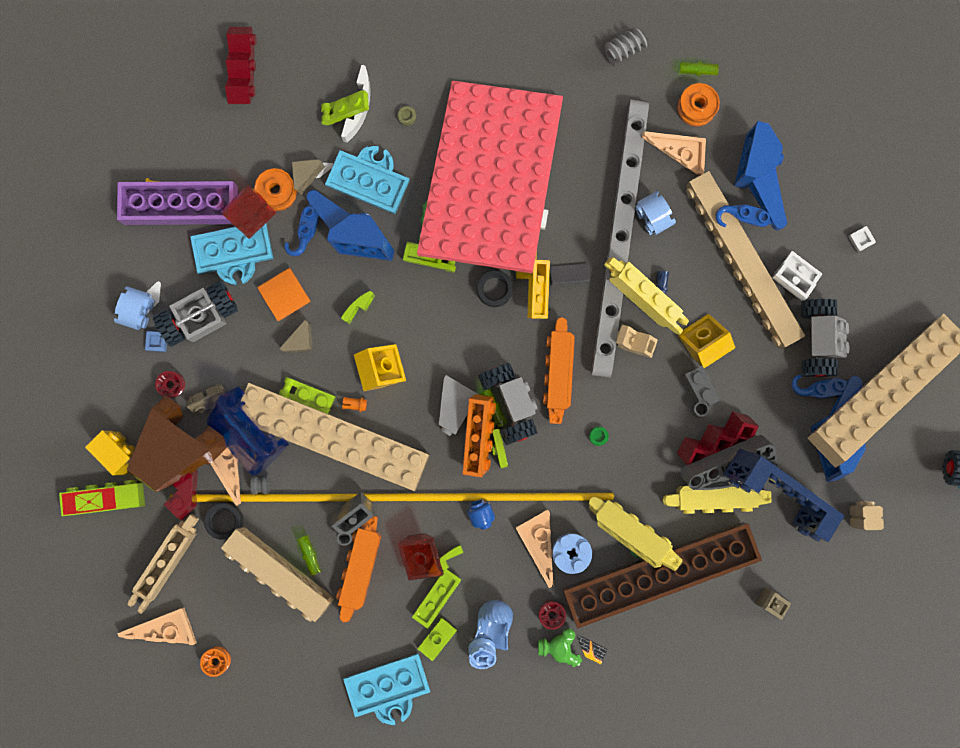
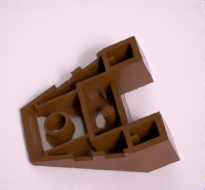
(168, 452)

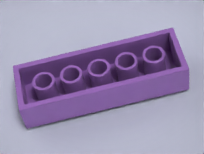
(174, 202)

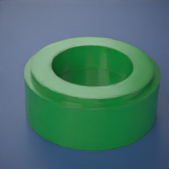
(598, 436)

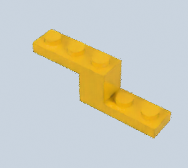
(538, 288)

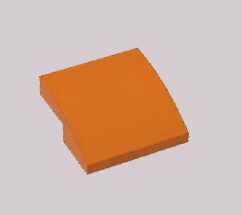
(283, 294)

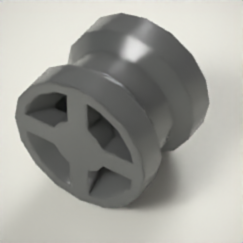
(260, 484)

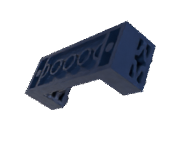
(814, 518)

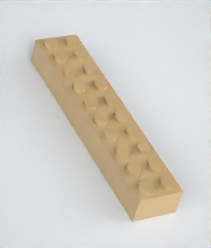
(887, 391)
(334, 437)

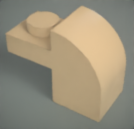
(636, 342)

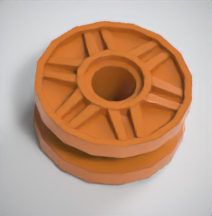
(706, 97)
(272, 178)

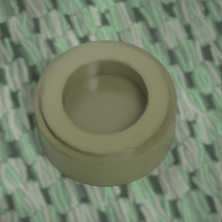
(406, 116)

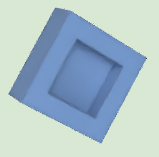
(155, 342)

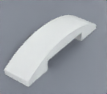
(352, 126)

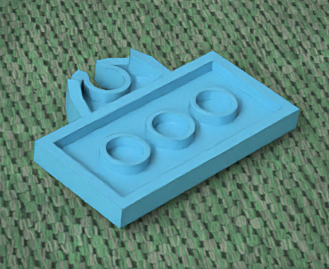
(368, 179)
(231, 252)
(388, 688)

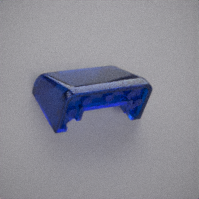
(241, 434)

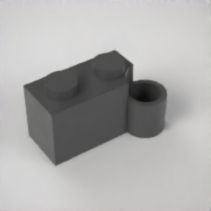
(700, 390)
(351, 517)

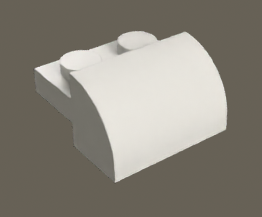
(797, 276)

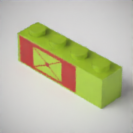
(102, 499)

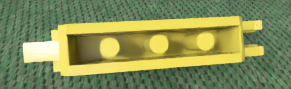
(645, 295)
(723, 499)
(634, 535)

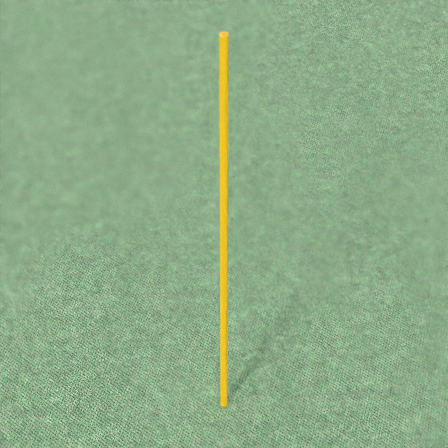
(408, 497)

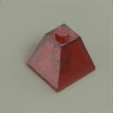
(420, 556)

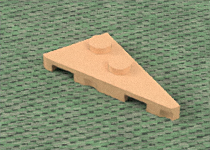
(683, 149)
(228, 472)
(537, 539)
(168, 628)

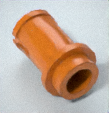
(354, 404)

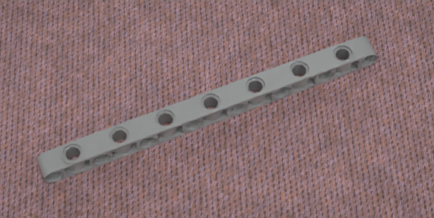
(621, 223)

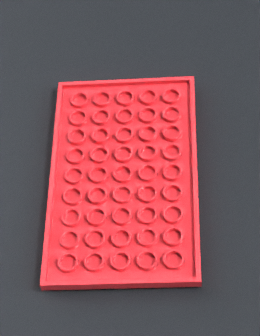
(491, 177)

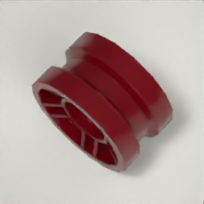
(162, 382)
(552, 623)

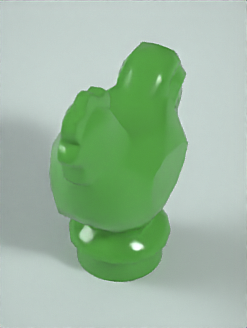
(560, 648)

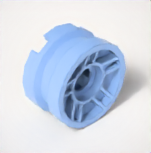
(482, 653)

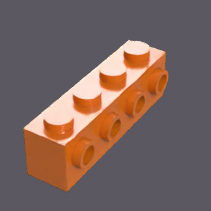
(478, 435)

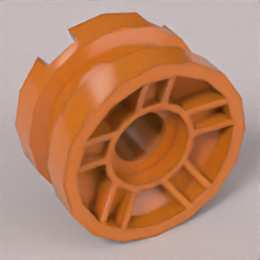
(207, 661)

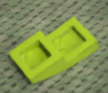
(361, 303)
(450, 554)

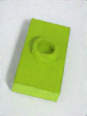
(498, 448)
(437, 639)

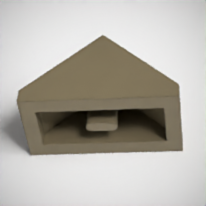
(305, 172)
(300, 340)
(773, 603)

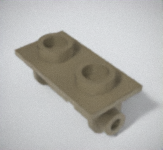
(199, 403)

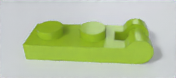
(344, 107)
(411, 256)
(308, 395)

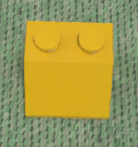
(707, 340)
(379, 367)

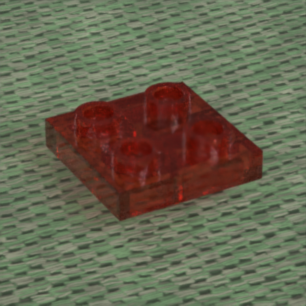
(248, 211)

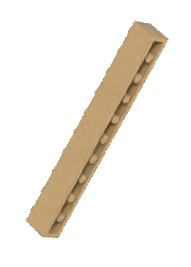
(745, 262)

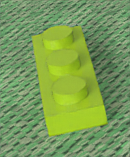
(436, 598)

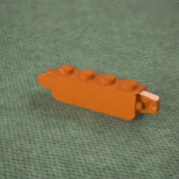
(559, 371)
(359, 570)

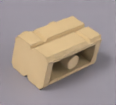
(866, 516)

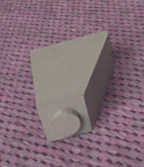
(454, 405)

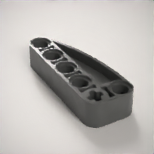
(709, 471)

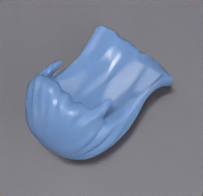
(494, 623)

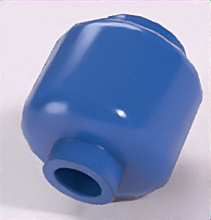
(481, 514)

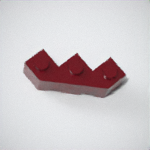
(240, 65)
(716, 438)
(185, 498)

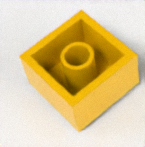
(111, 451)

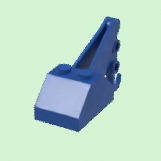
(758, 171)
(347, 234)
(844, 391)

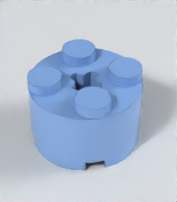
(655, 213)
(133, 308)
(576, 563)

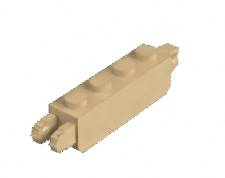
(164, 562)

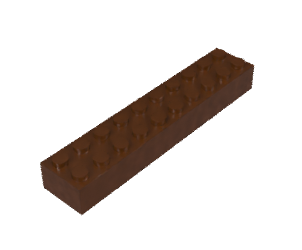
(642, 583)

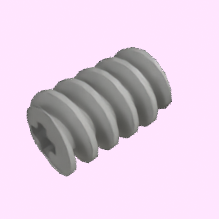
(624, 44)

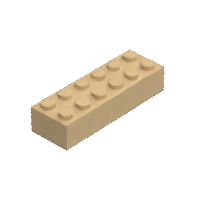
(277, 573)

